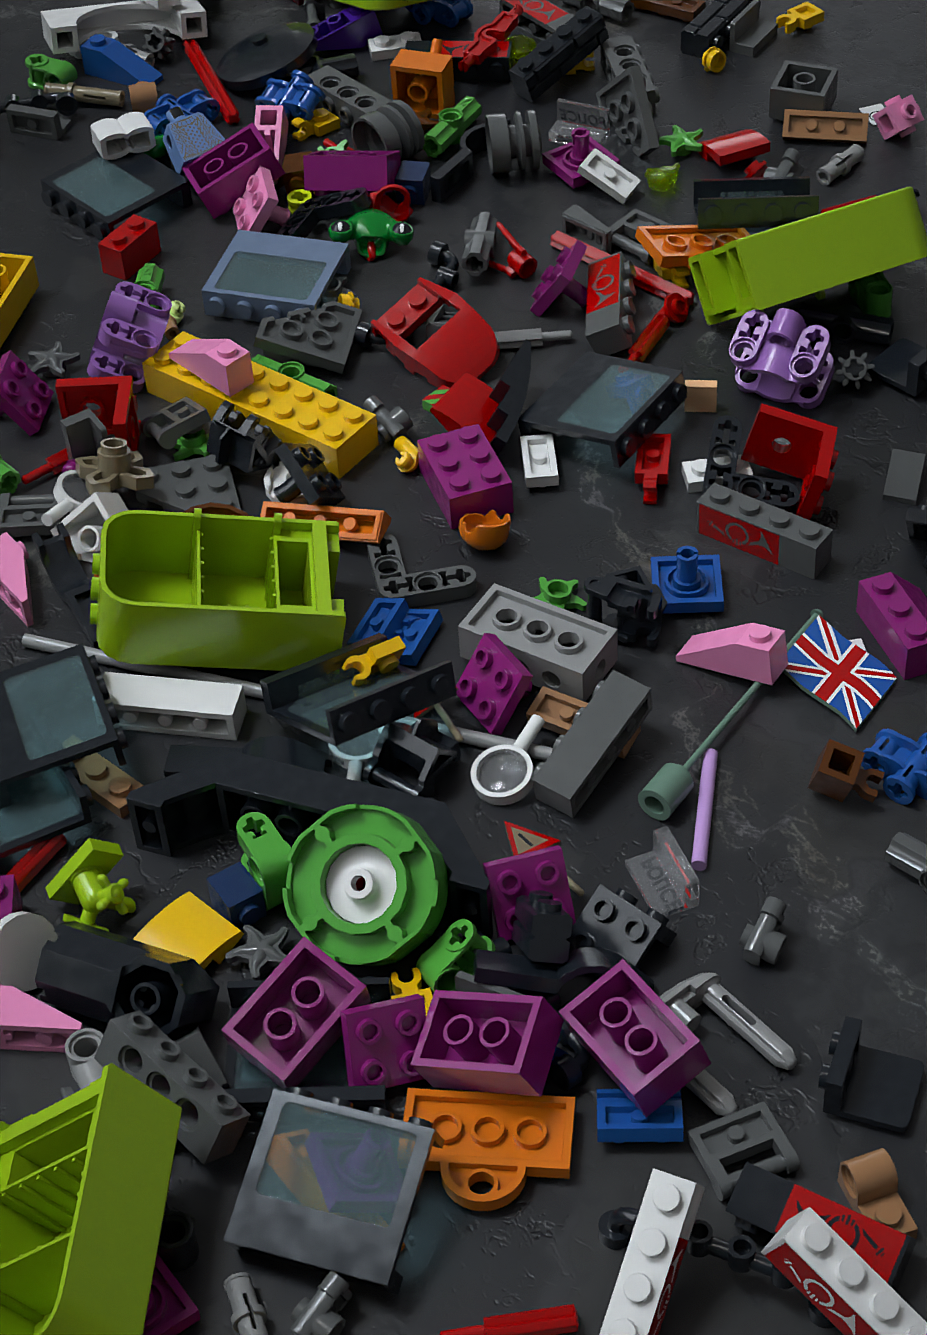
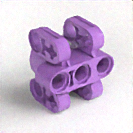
(126, 330)
(782, 357)

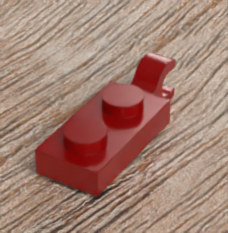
(653, 465)

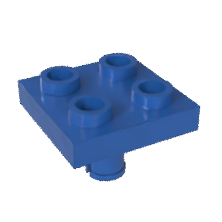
(689, 581)

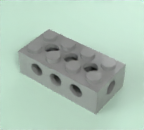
(551, 642)

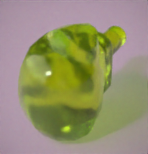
(521, 46)
(662, 177)

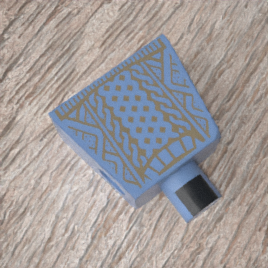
(188, 137)

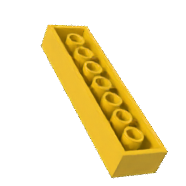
(284, 404)

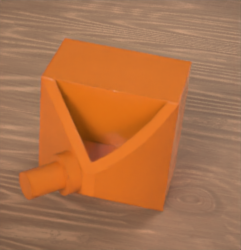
(424, 79)

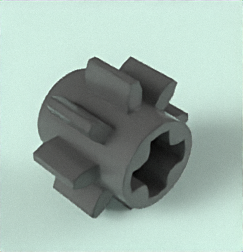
(154, 39)
(847, 365)

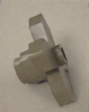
(114, 468)

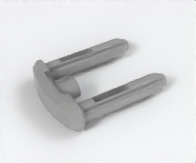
(706, 989)

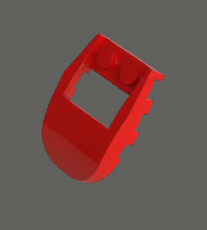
(457, 348)

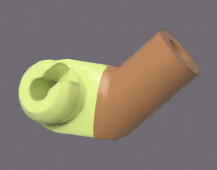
(176, 316)

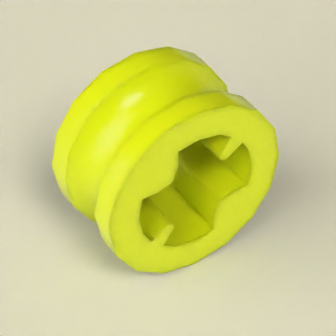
(297, 198)

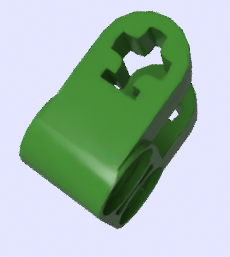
(264, 856)

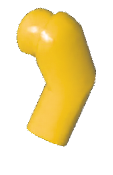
(409, 452)

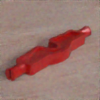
(487, 35)

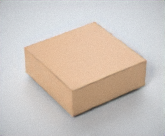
(701, 396)

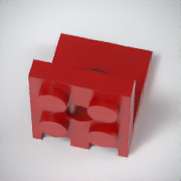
(114, 397)
(806, 457)

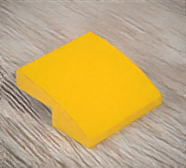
(191, 930)

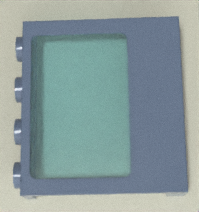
(272, 275)

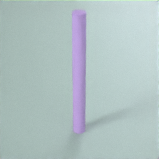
(704, 810)

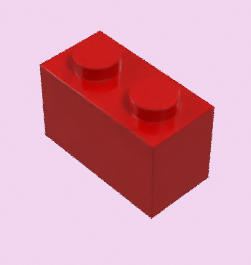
(129, 247)

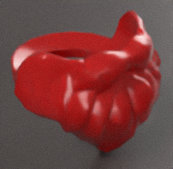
(386, 204)

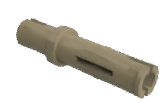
(89, 94)

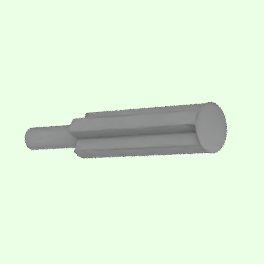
(515, 338)

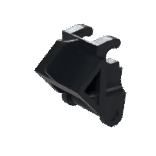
(242, 440)
(635, 599)
(417, 746)

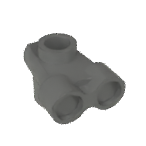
(788, 166)
(389, 424)
(763, 939)
(320, 1313)

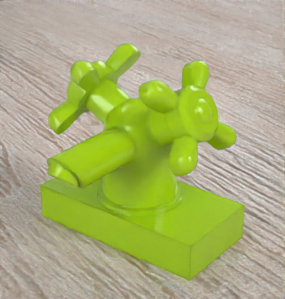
(85, 883)

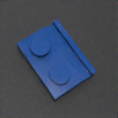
(623, 1122)

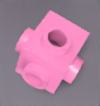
(898, 117)

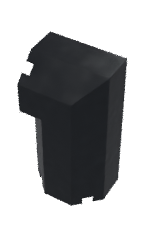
(116, 975)

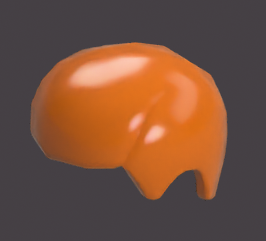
(485, 531)

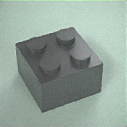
(802, 88)

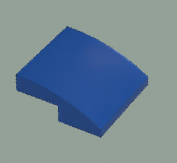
(395, 619)

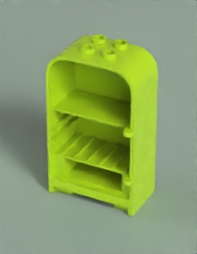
(809, 255)
(216, 590)
(84, 1209)

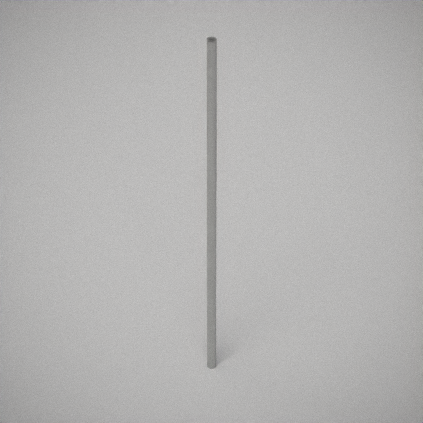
(254, 690)

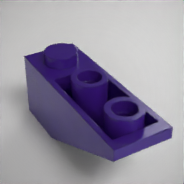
(347, 29)

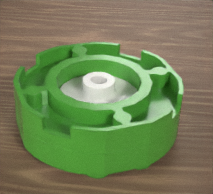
(365, 885)

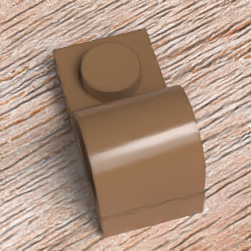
(143, 96)
(872, 1188)

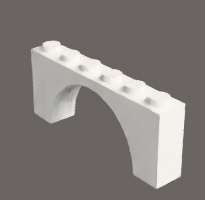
(70, 27)

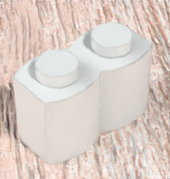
(123, 135)

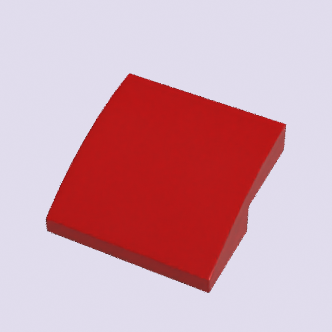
(734, 147)
(466, 405)

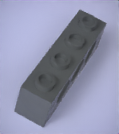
(621, 53)
(345, 95)
(209, 1116)

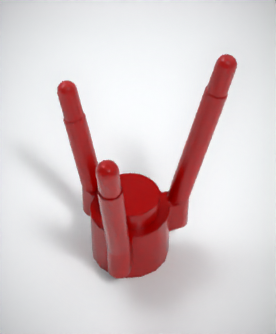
(518, 260)

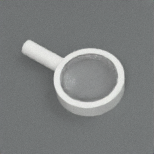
(69, 493)
(506, 771)

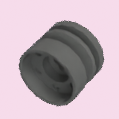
(389, 129)
(512, 141)

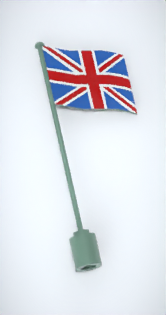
(820, 665)

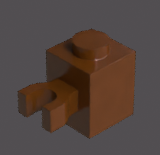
(294, 173)
(840, 771)

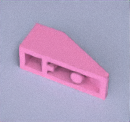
(273, 126)
(217, 362)
(15, 578)
(740, 651)
(32, 1023)

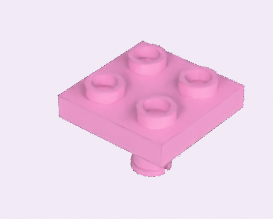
(259, 203)

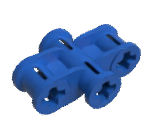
(443, 11)
(298, 96)
(190, 103)
(902, 763)

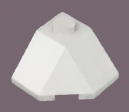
(87, 520)

